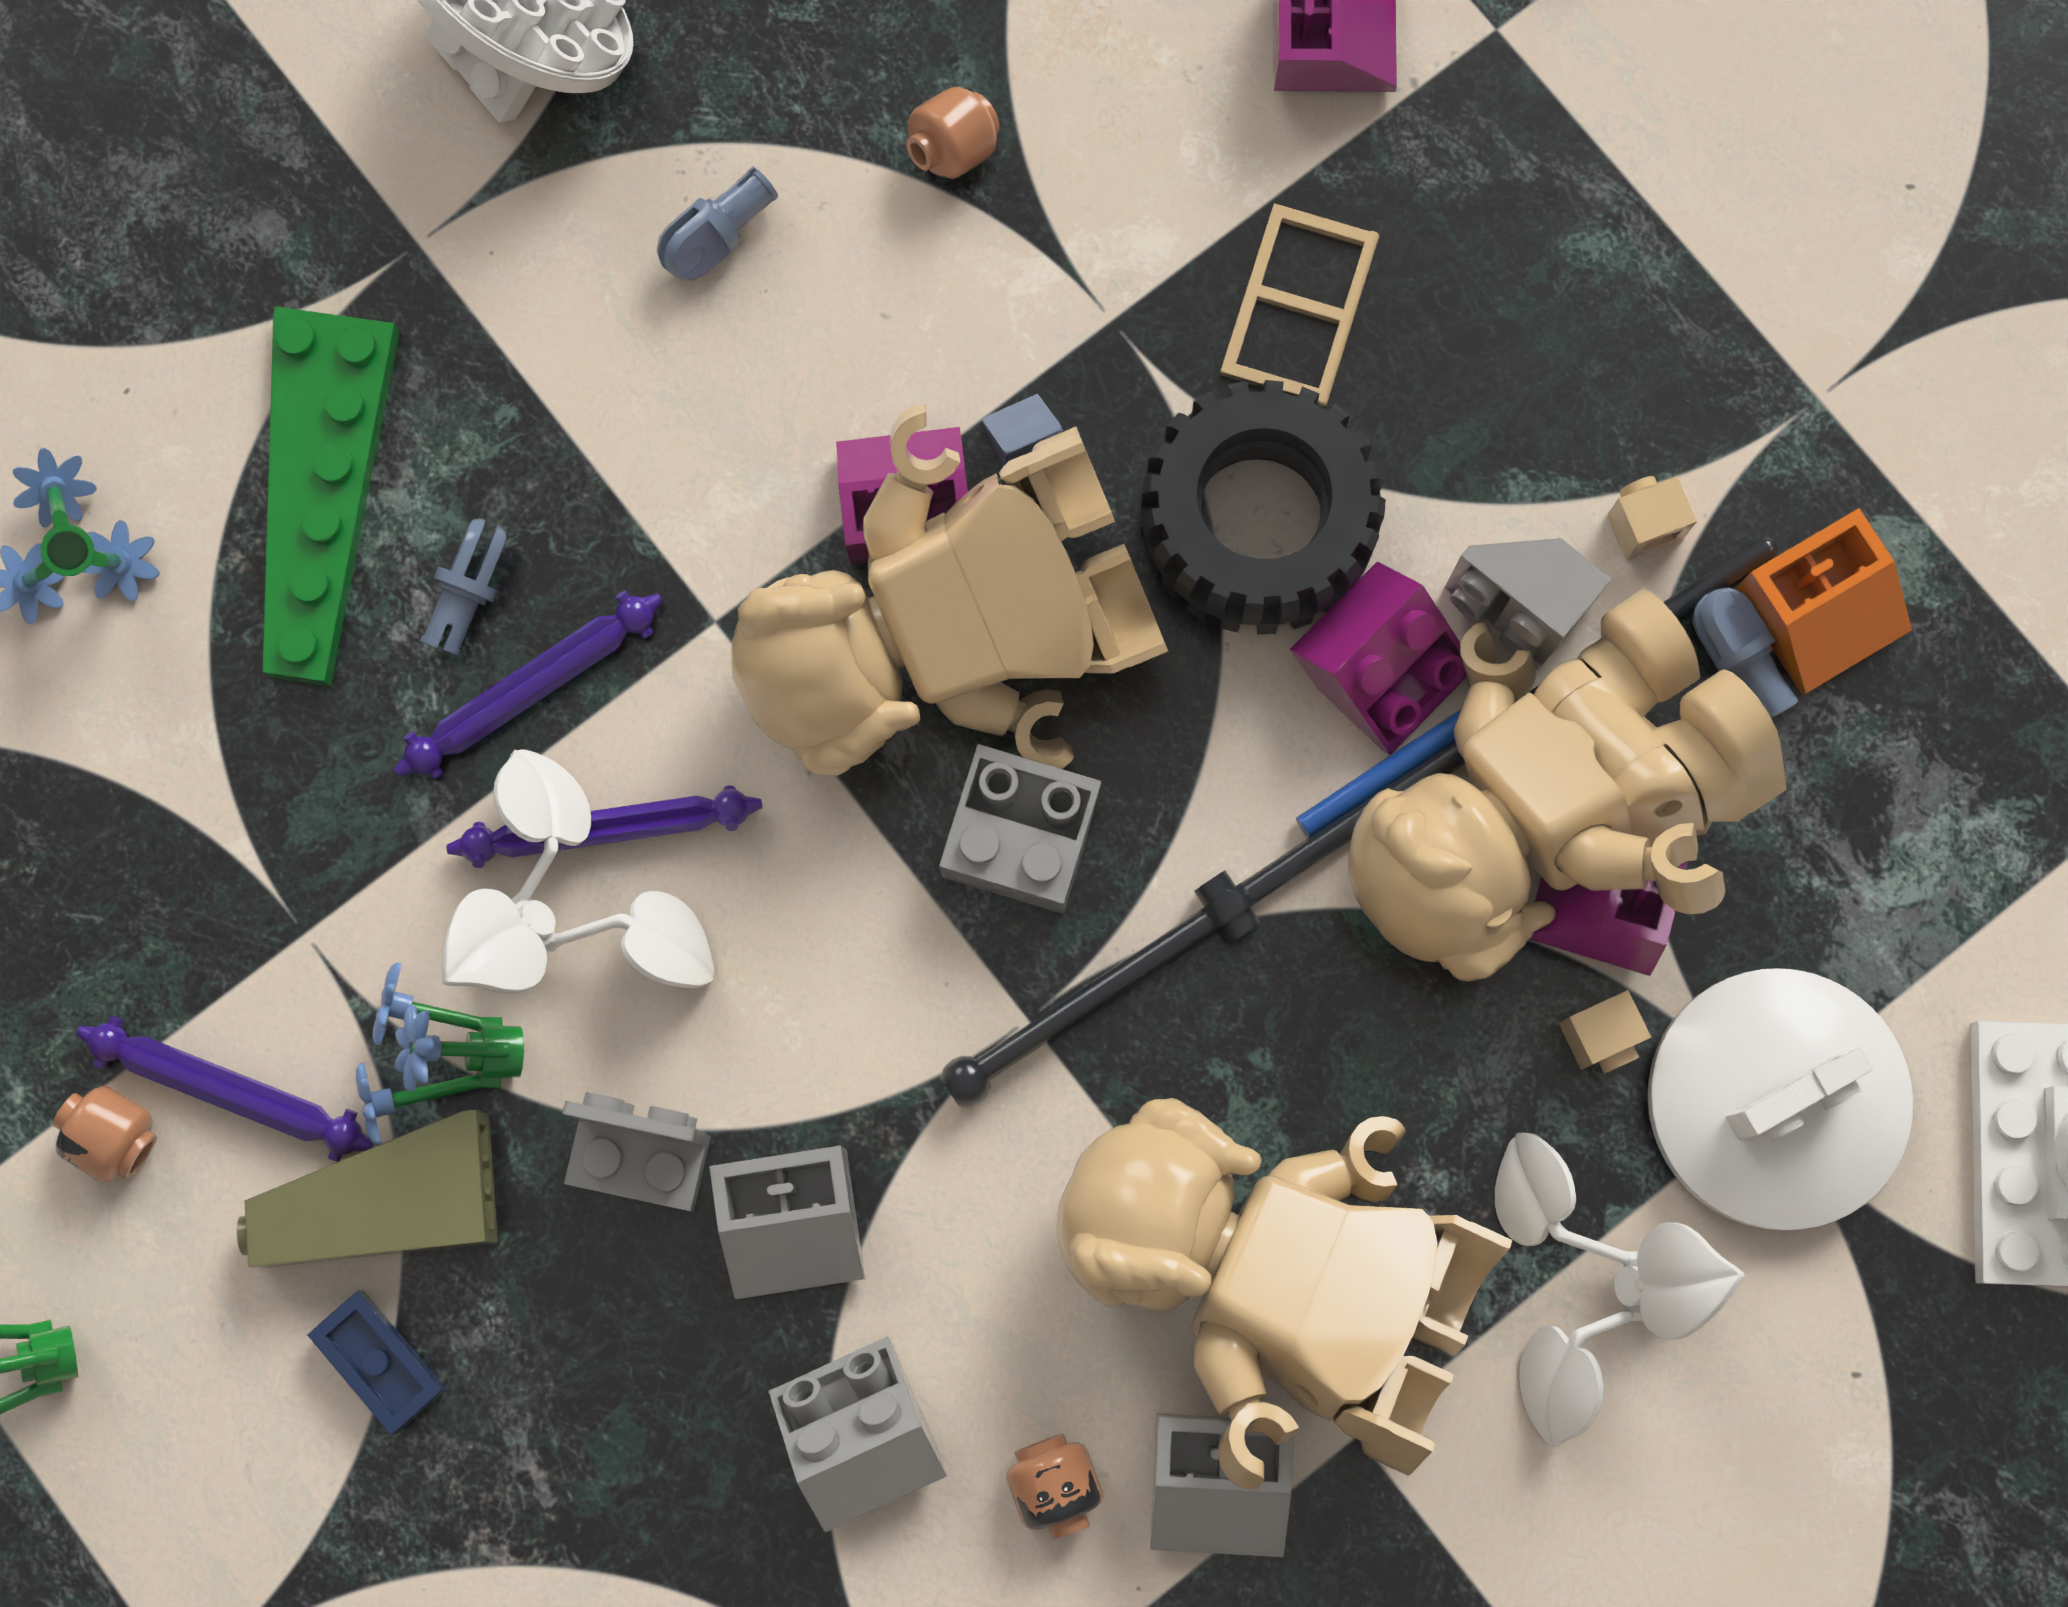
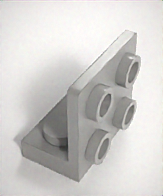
(636, 1156)

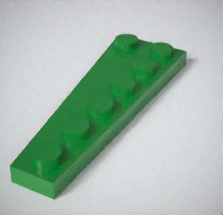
(322, 451)

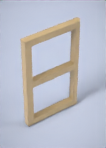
(1299, 304)

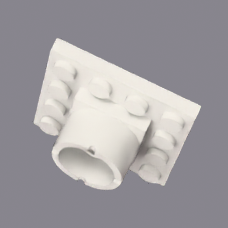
(2020, 1152)

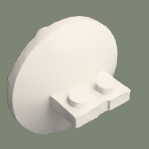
(525, 44)
(1780, 1099)

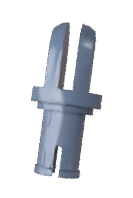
(711, 228)
(462, 594)
(1742, 644)

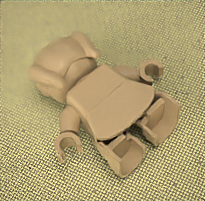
(954, 603)
(1569, 787)
(1286, 1285)

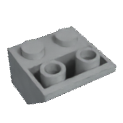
(1526, 591)
(1020, 829)
(787, 1222)
(856, 1434)
(1200, 1507)

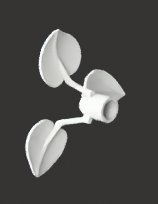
(505, 941)
(1668, 1284)

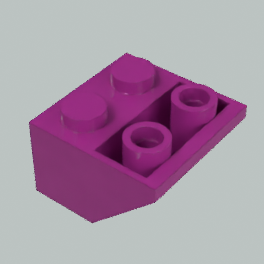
(1335, 45)
(864, 466)
(1383, 656)
(1608, 925)

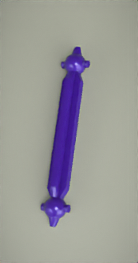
(528, 685)
(617, 825)
(225, 1088)

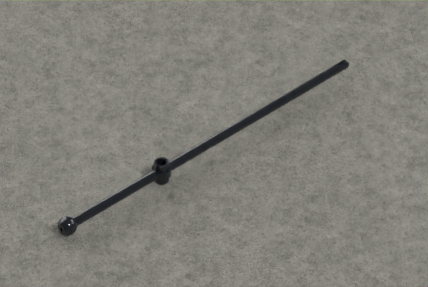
(1229, 905)

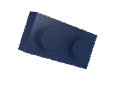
(376, 1362)

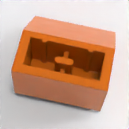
(1829, 601)

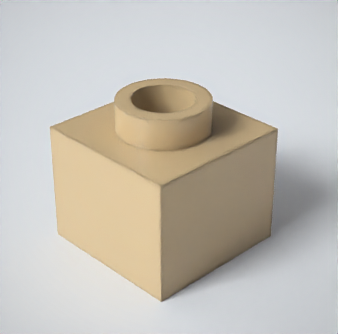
(1650, 515)
(1606, 1033)

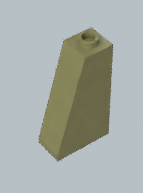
(392, 1199)

